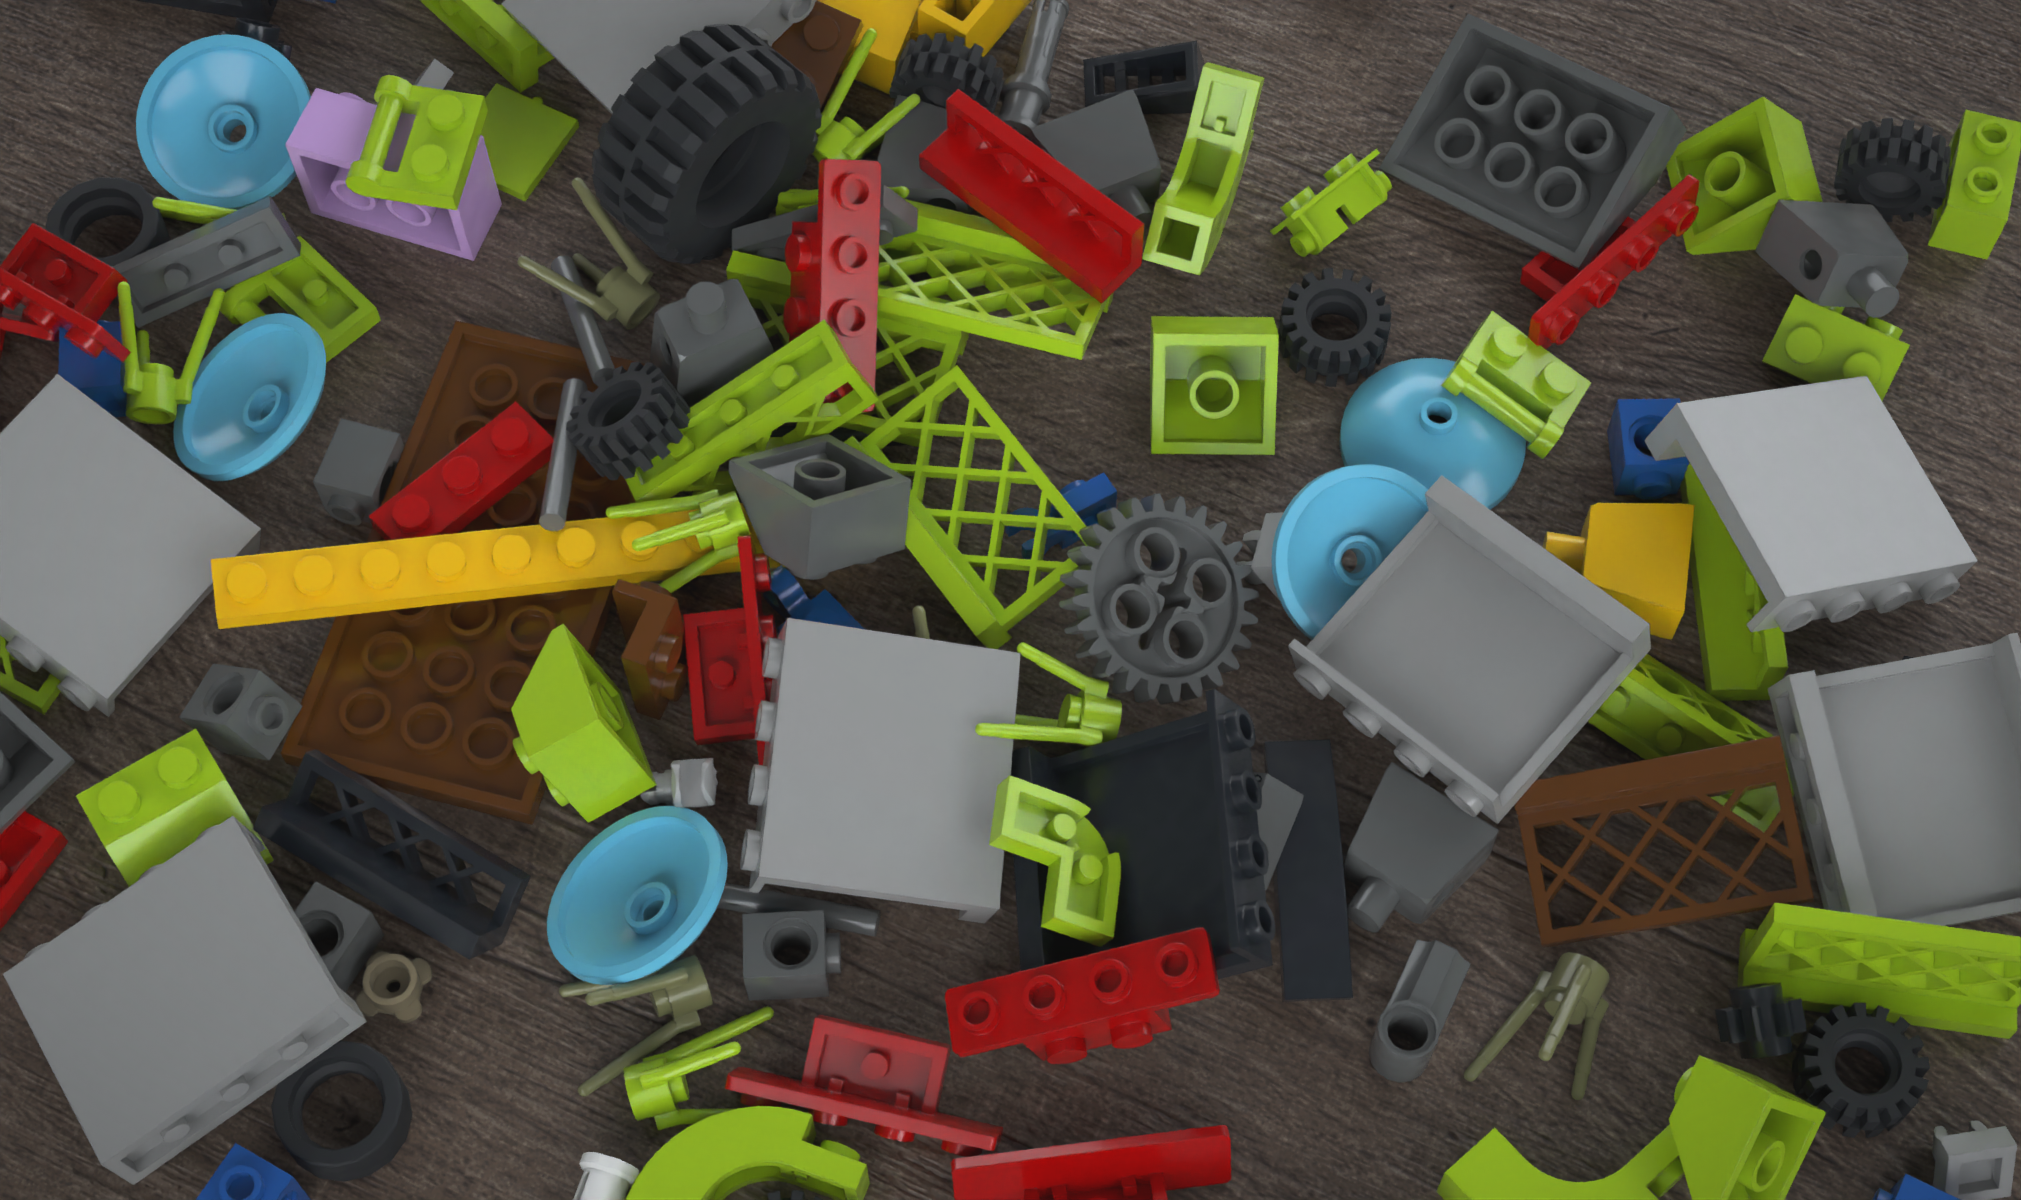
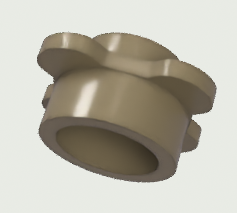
(388, 968)

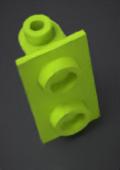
(1314, 218)

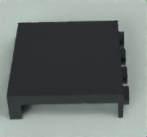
(1186, 833)

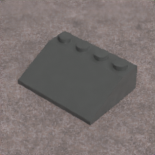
(1533, 143)

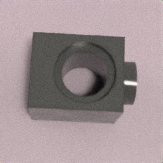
(357, 470)
(241, 711)
(333, 916)
(772, 932)

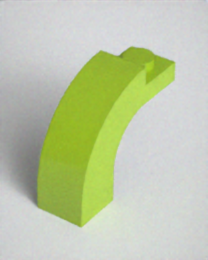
(1208, 172)
(749, 1148)
(1500, 1172)

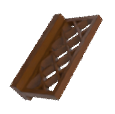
(1654, 784)

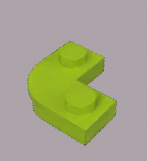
(1081, 873)

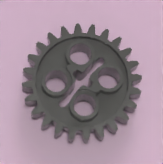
(1114, 570)

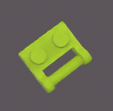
(436, 150)
(311, 291)
(1517, 383)

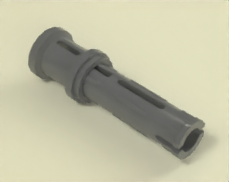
(1026, 92)

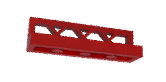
(1034, 198)

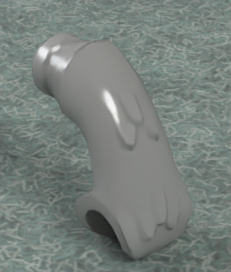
(685, 785)

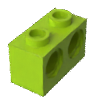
(1978, 185)

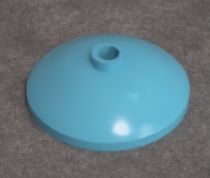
(197, 103)
(251, 397)
(1391, 428)
(1341, 510)
(637, 895)

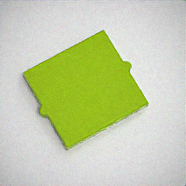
(523, 139)

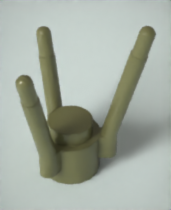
(620, 292)
(674, 990)
(1571, 995)

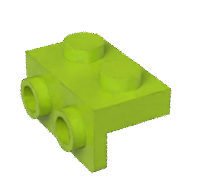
(1826, 346)

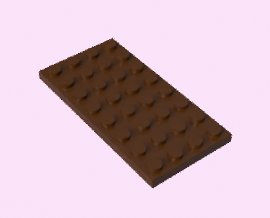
(430, 689)

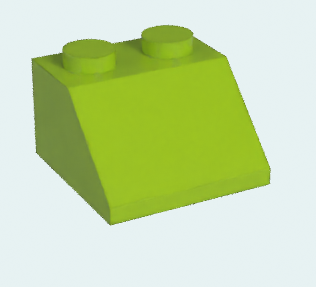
(1742, 173)
(1213, 385)
(579, 730)
(162, 805)
(1739, 1133)

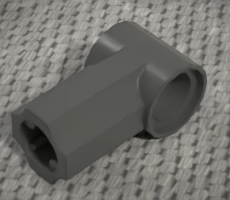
(1418, 1009)

